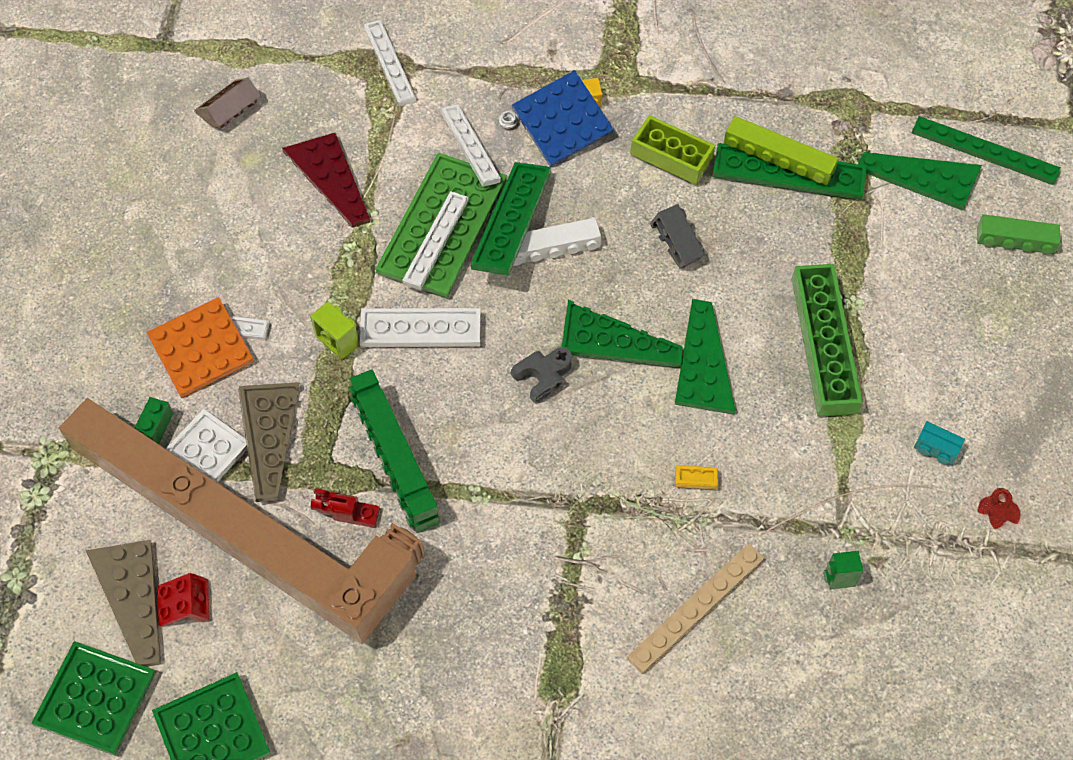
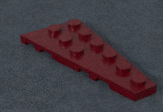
(330, 174)

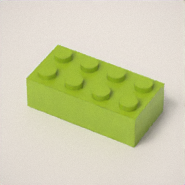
(672, 149)

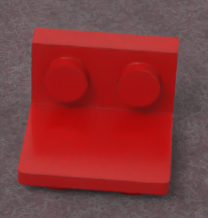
(183, 599)

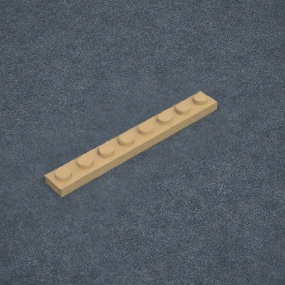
(695, 608)

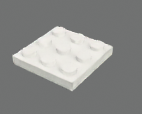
(208, 445)

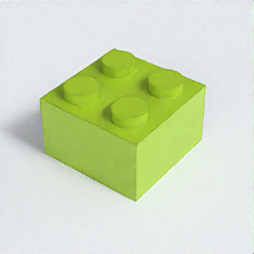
(335, 330)

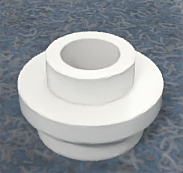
(508, 120)

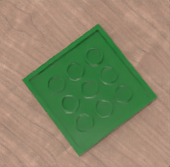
(94, 698)
(212, 724)

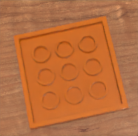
(200, 347)

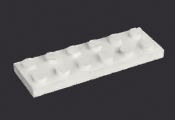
(420, 327)

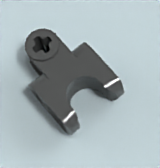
(546, 369)

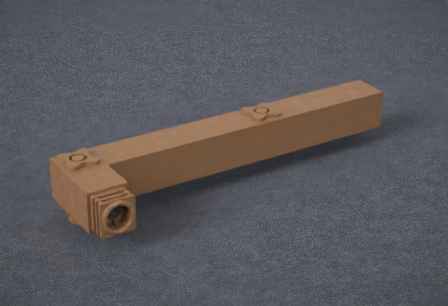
(345, 597)

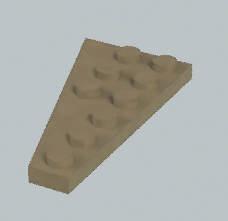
(267, 427)
(129, 586)

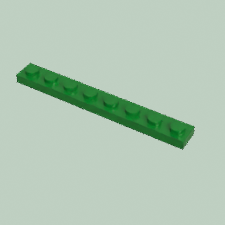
(986, 150)

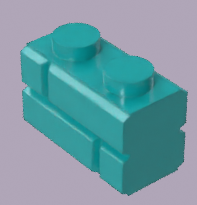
(939, 443)

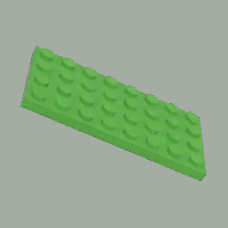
(443, 176)

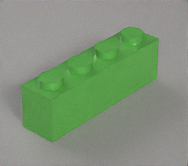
(1018, 234)

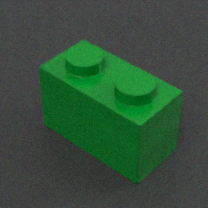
(154, 419)
(843, 570)

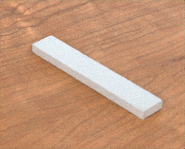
(390, 63)
(470, 145)
(435, 240)

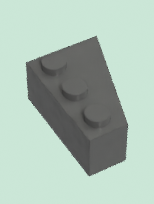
(678, 236)

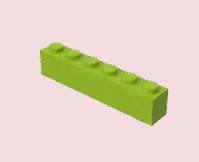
(780, 150)

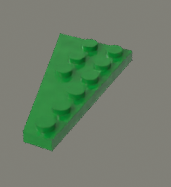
(935, 179)
(611, 339)
(703, 371)

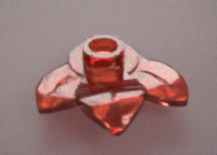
(999, 511)

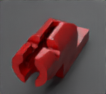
(345, 508)

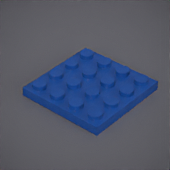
(562, 118)

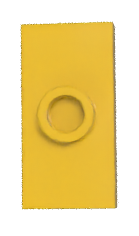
(696, 477)

